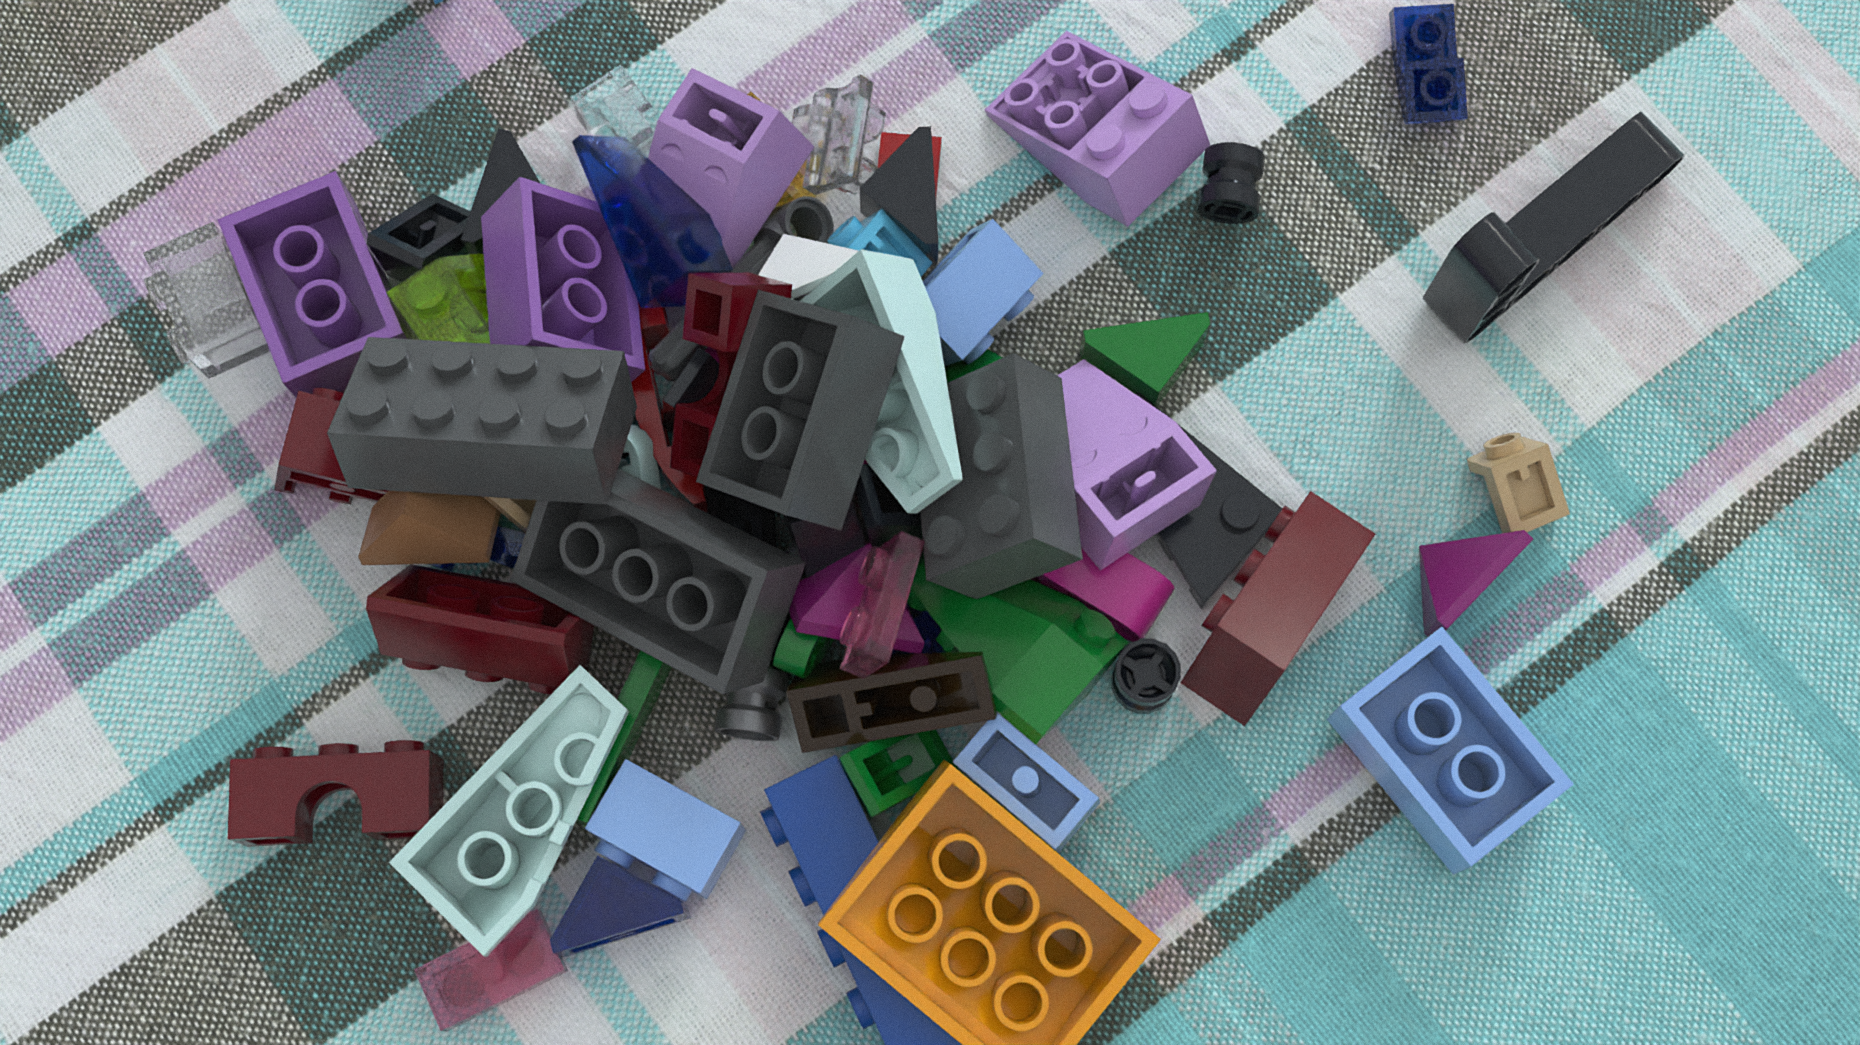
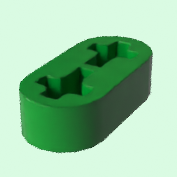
(800, 652)

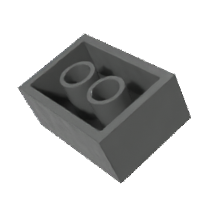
(800, 409)
(1017, 491)

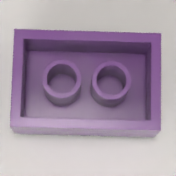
(557, 275)
(312, 282)

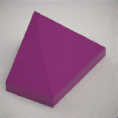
(1460, 571)
(829, 596)

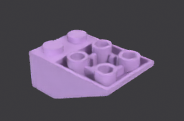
(1102, 125)
(728, 155)
(1128, 465)

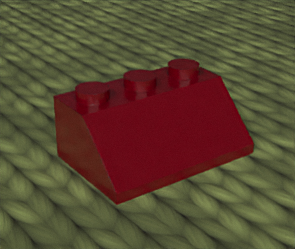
(477, 627)

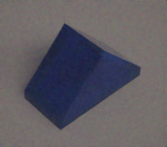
(613, 908)

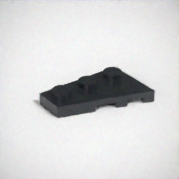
(1220, 531)

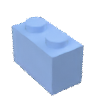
(977, 287)
(1027, 782)
(664, 830)

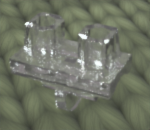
(838, 128)

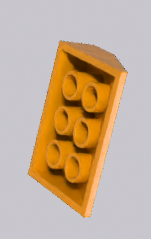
(986, 922)

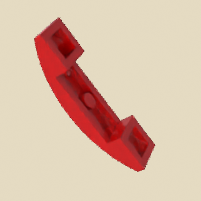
(650, 412)

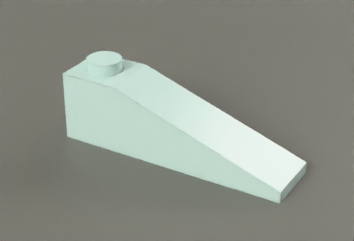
(915, 431)
(506, 826)

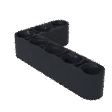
(1505, 261)

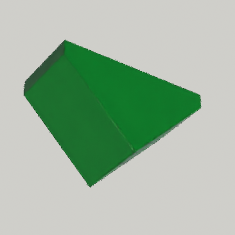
(1146, 354)
(893, 768)

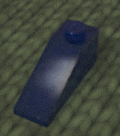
(651, 221)

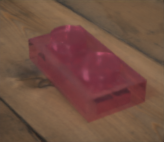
(874, 625)
(468, 984)

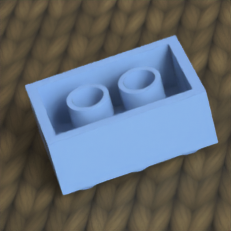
(1449, 751)

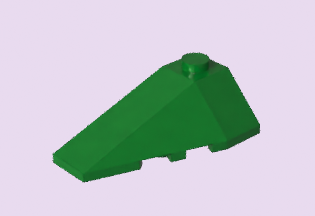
(1036, 645)

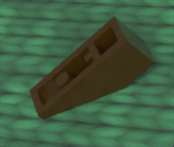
(896, 700)

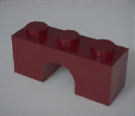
(715, 318)
(279, 793)

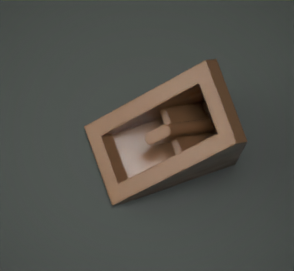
(429, 529)

